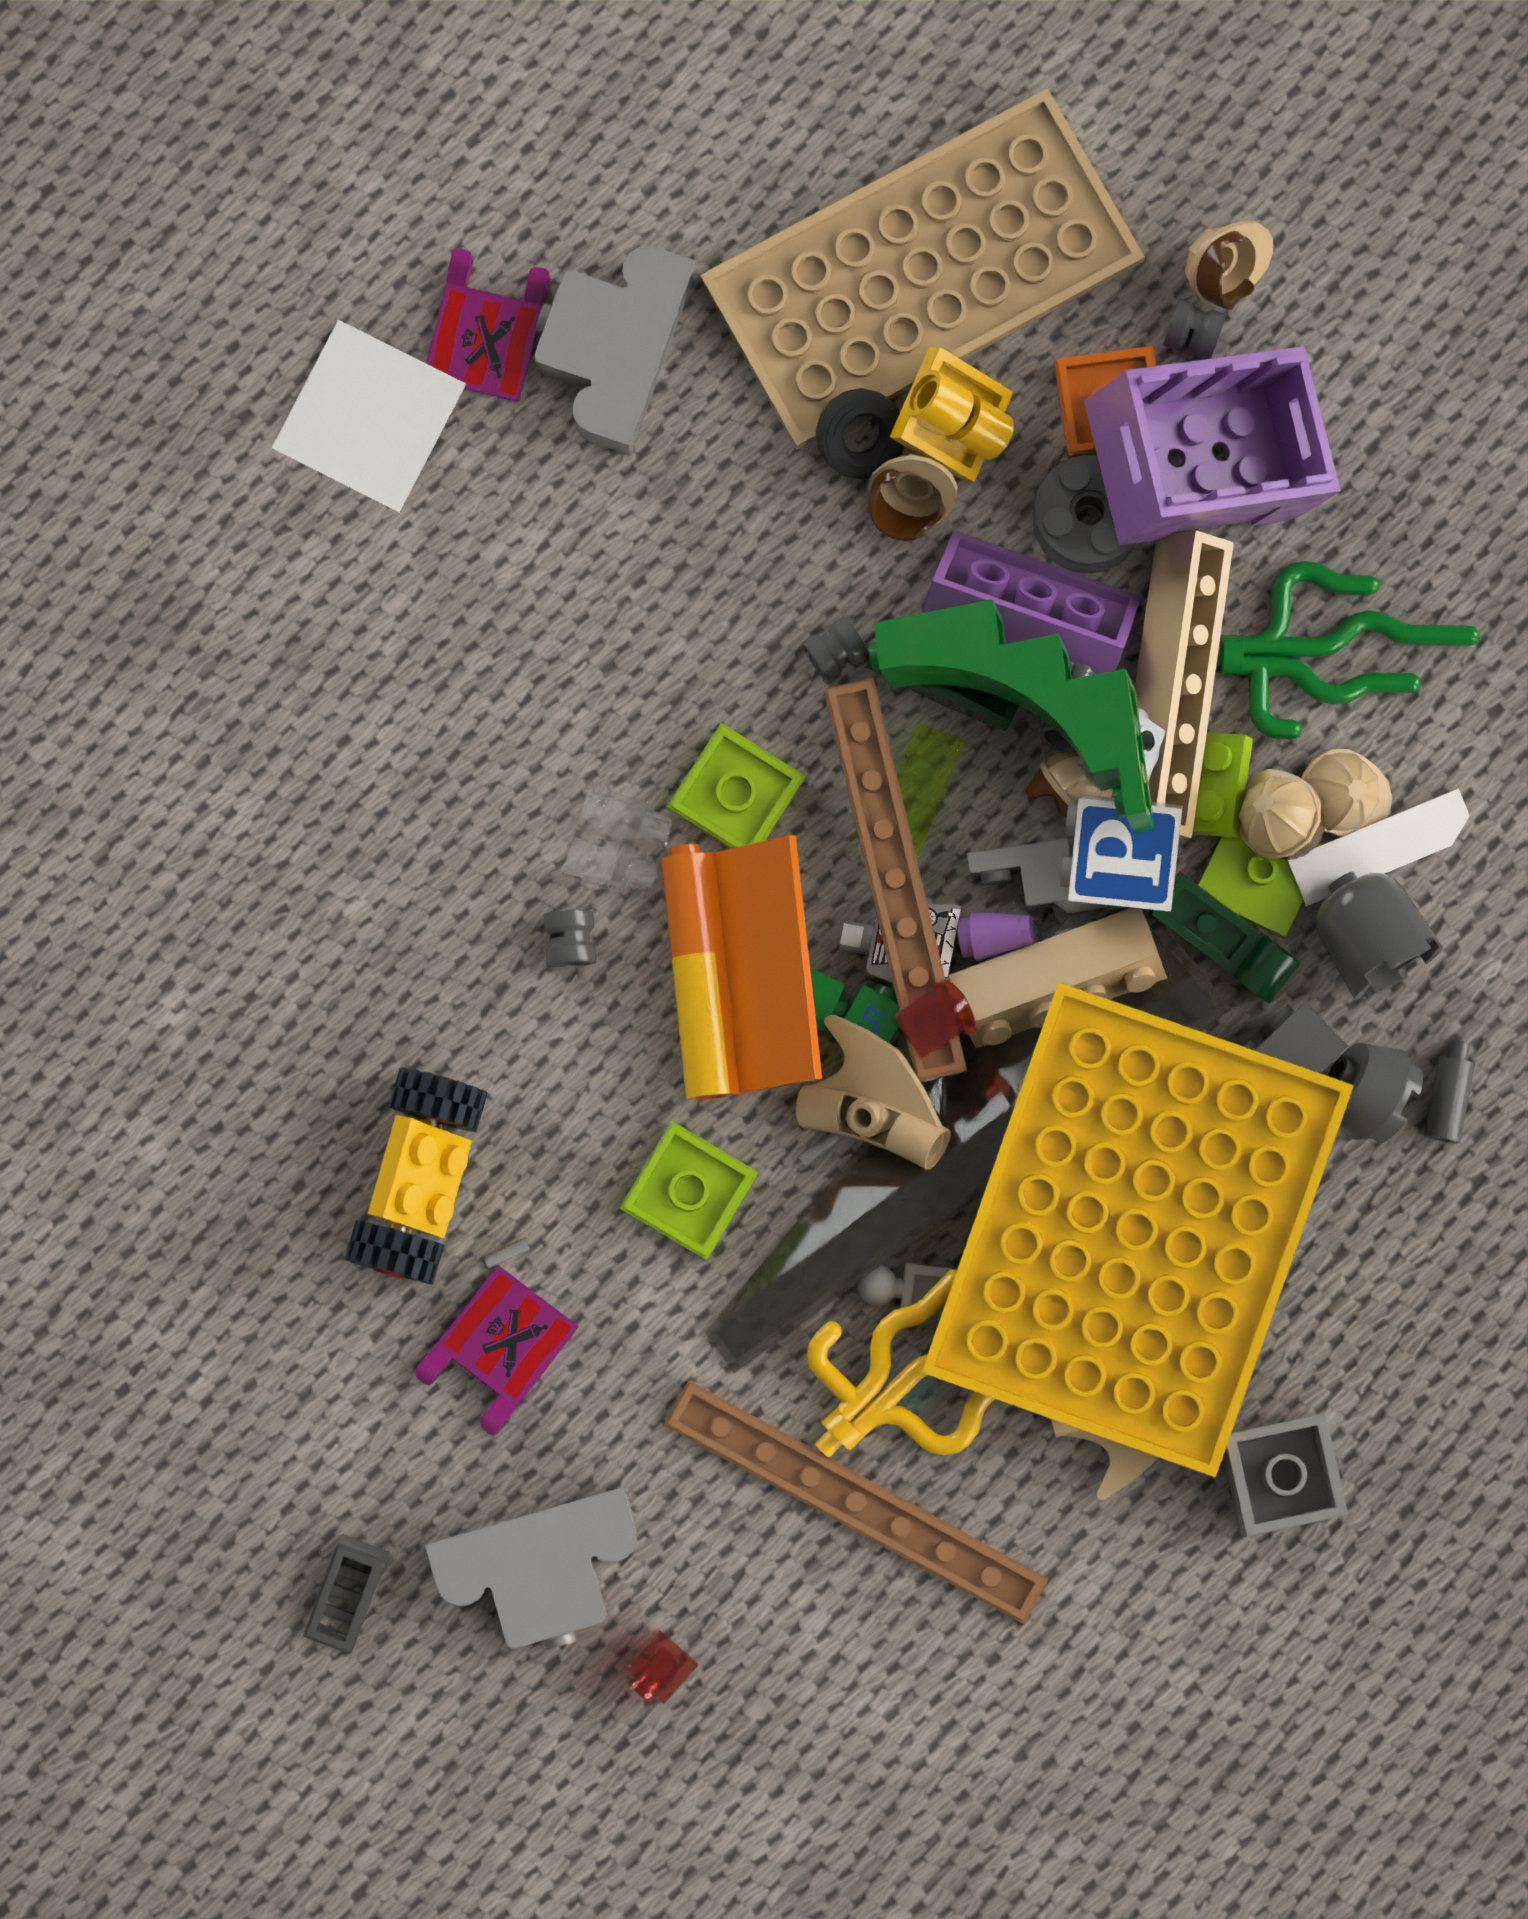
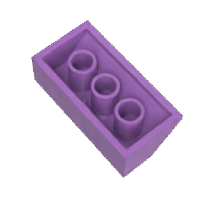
(1036, 599)

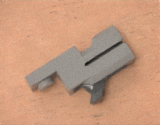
(1041, 875)

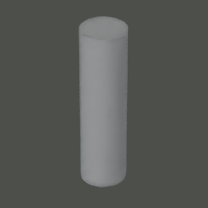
(819, 1148)
(506, 1252)

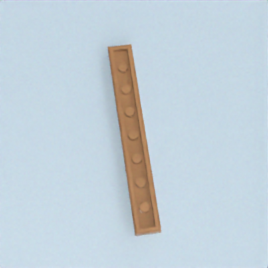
(889, 859)
(856, 1502)

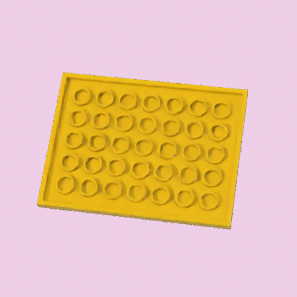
(1137, 1229)

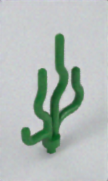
(1264, 653)

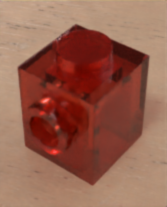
(660, 1668)

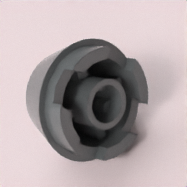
(1380, 1090)

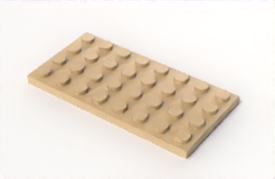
(920, 259)

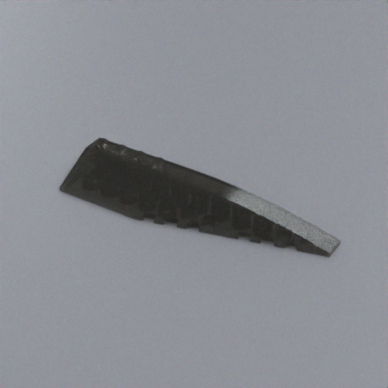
(888, 1203)

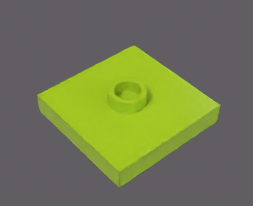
(735, 790)
(1253, 885)
(689, 1190)

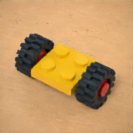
(418, 1176)

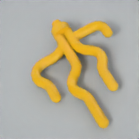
(869, 1406)

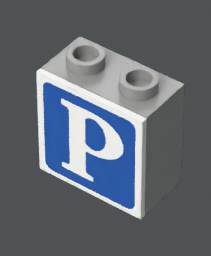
(1115, 863)

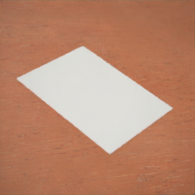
(368, 415)

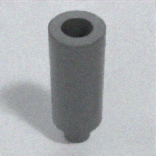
(1450, 1094)

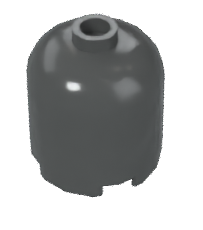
(1373, 932)

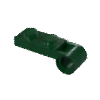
(1227, 939)

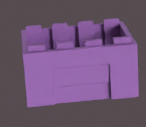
(1187, 408)

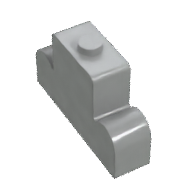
(614, 341)
(539, 1567)

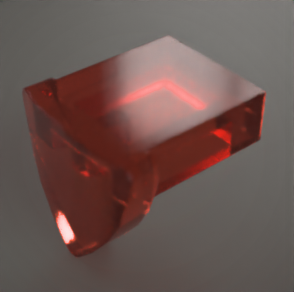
(936, 1018)

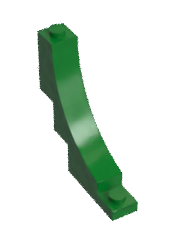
(1091, 712)

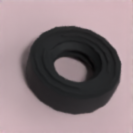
(836, 418)

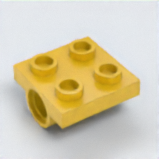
(954, 415)

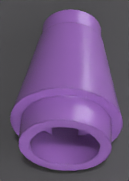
(994, 934)

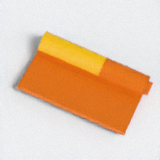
(740, 968)

